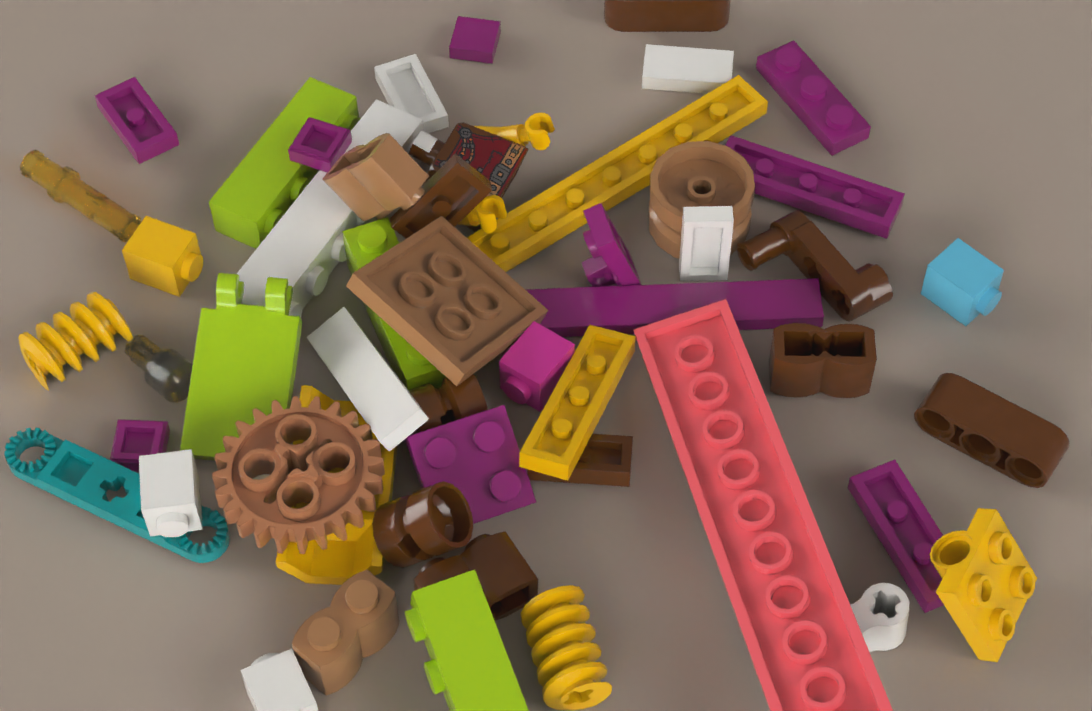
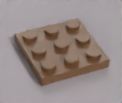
(447, 299)

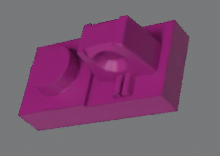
(610, 256)

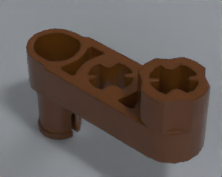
(843, 287)

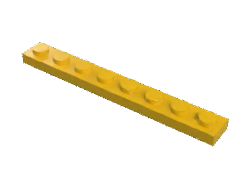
(616, 174)

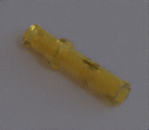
(65, 185)

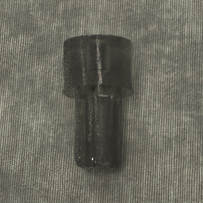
(164, 369)

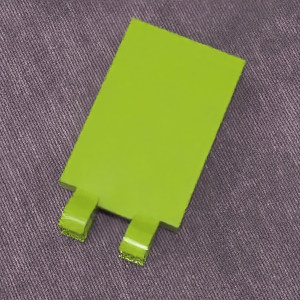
(239, 363)

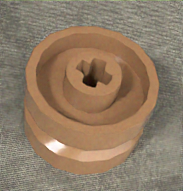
(695, 177)

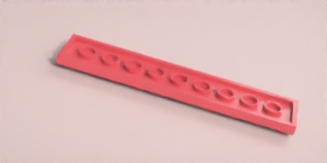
(758, 517)

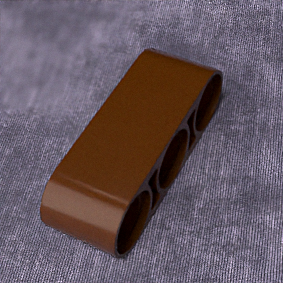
(666, 15)
(992, 430)

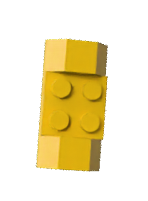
(359, 550)

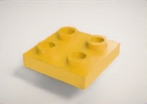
(983, 582)

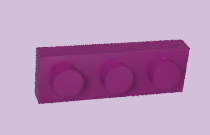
(813, 97)
(901, 527)

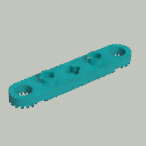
(85, 478)

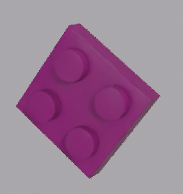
(478, 459)

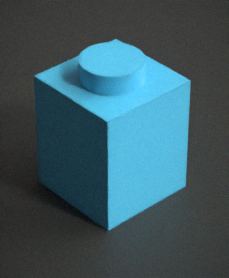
(963, 282)

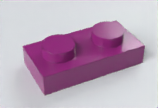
(137, 120)

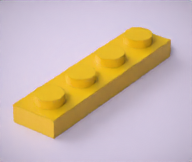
(577, 402)

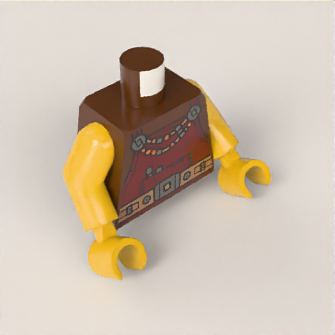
(492, 152)

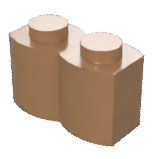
(377, 178)
(353, 627)

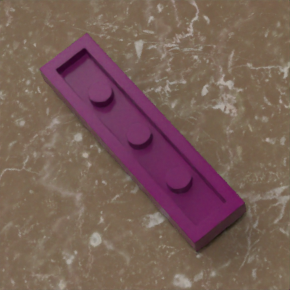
(820, 189)

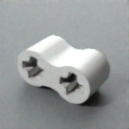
(882, 616)

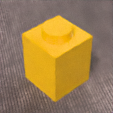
(163, 256)

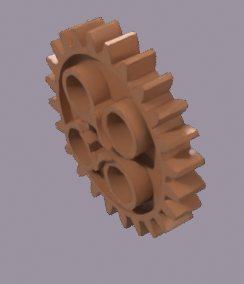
(298, 474)

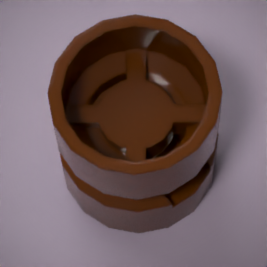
(449, 401)
(422, 524)

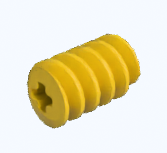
(73, 337)
(564, 649)

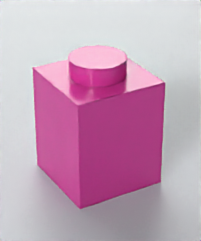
(534, 366)

